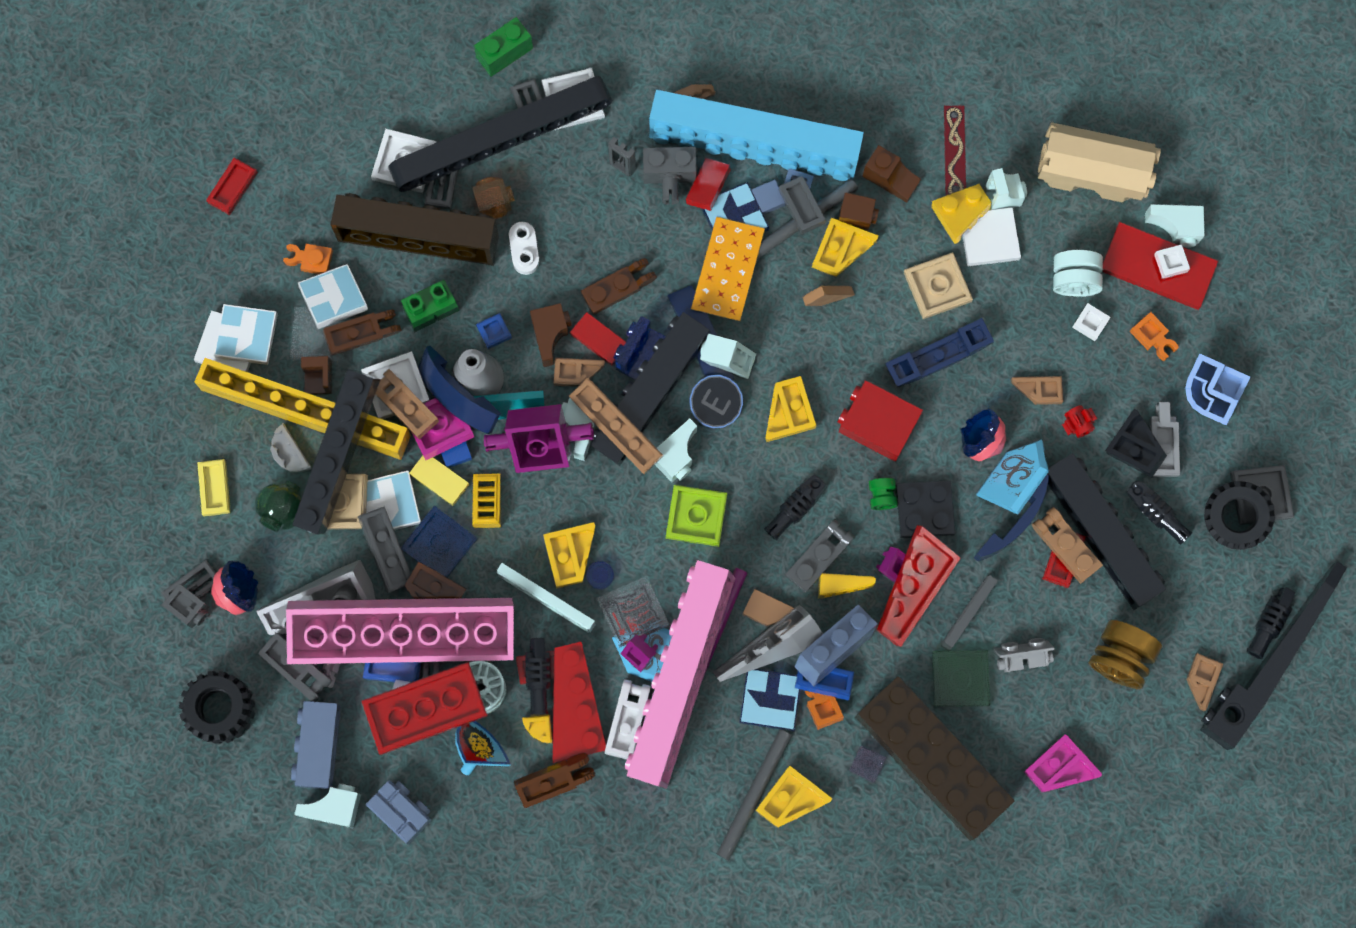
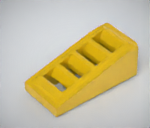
(489, 521)
(840, 584)

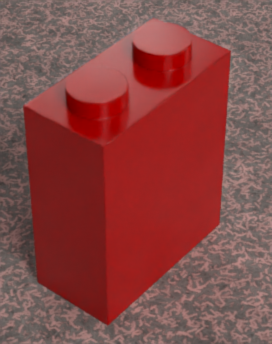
(879, 420)

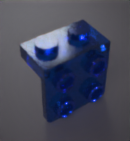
(636, 348)

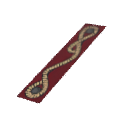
(954, 149)

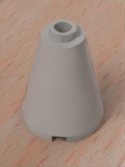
(478, 373)

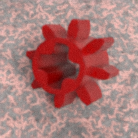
(1079, 421)

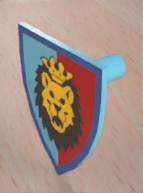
(478, 747)

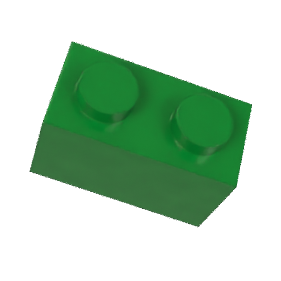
(503, 46)

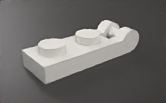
(627, 720)

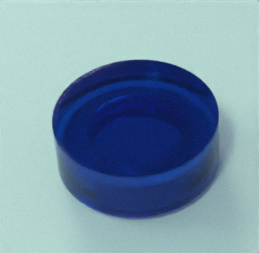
(600, 575)

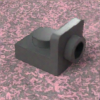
(186, 606)

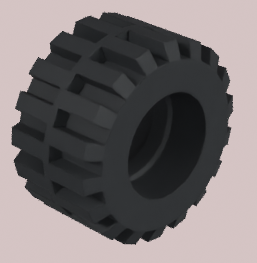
(1239, 539)
(198, 693)

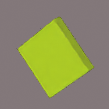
(696, 515)

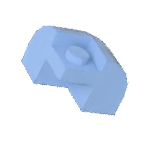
(1215, 389)

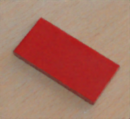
(1133, 260)
(424, 708)

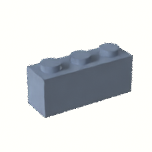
(835, 645)
(316, 745)

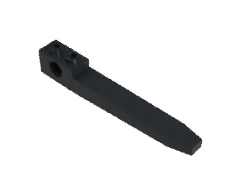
(1251, 699)

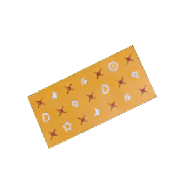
(728, 268)

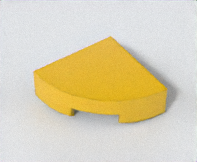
(539, 727)

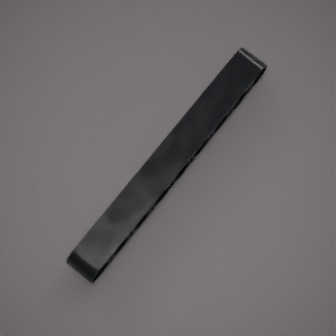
(499, 134)

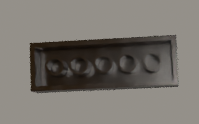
(415, 229)
(934, 759)

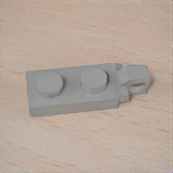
(1167, 434)

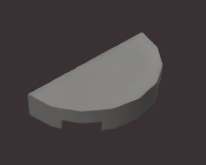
(286, 451)

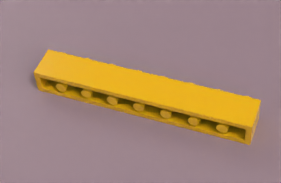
(295, 405)

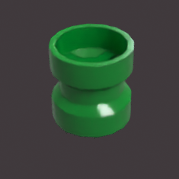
(882, 493)

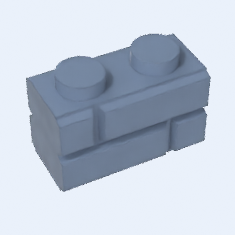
(399, 811)

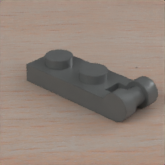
(819, 556)
(297, 674)

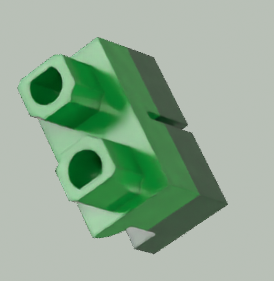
(429, 302)

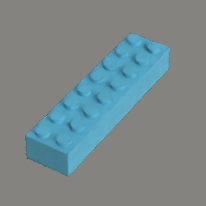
(755, 135)

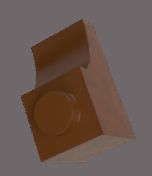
(890, 174)
(549, 327)

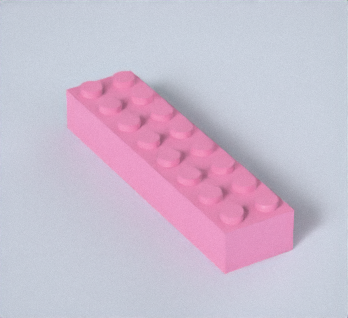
(399, 630)
(680, 675)

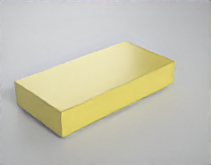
(439, 479)
(214, 487)

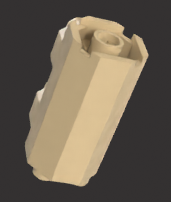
(1098, 162)

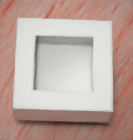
(1172, 261)
(1091, 322)

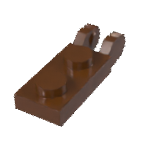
(616, 287)
(359, 332)
(553, 780)

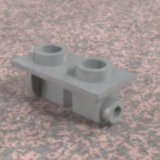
(1035, 652)

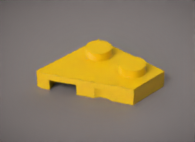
(961, 210)
(841, 247)
(789, 410)
(569, 553)
(791, 798)

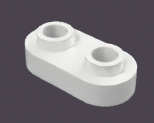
(524, 247)

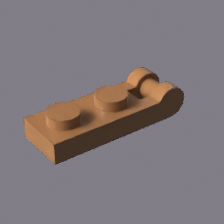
(405, 405)
(1067, 545)

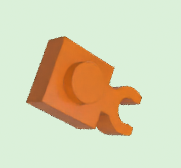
(312, 260)
(1151, 333)
(823, 709)

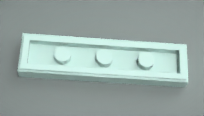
(545, 598)

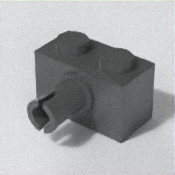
(669, 167)

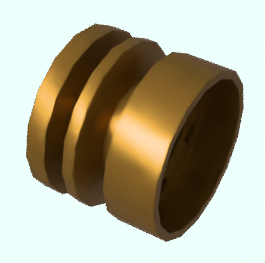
(1125, 653)

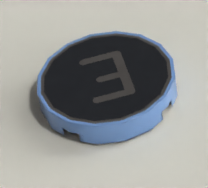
(716, 401)

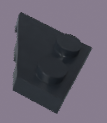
(1137, 446)

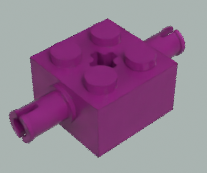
(538, 438)

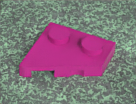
(1061, 766)

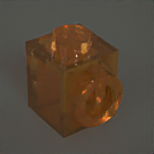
(493, 197)

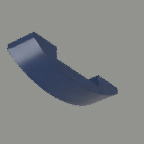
(682, 302)
(940, 354)
(453, 396)
(996, 544)

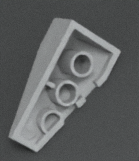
(345, 583)
(783, 639)

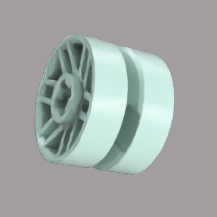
(1078, 273)
(494, 684)

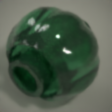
(278, 505)

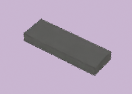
(385, 549)
(969, 612)

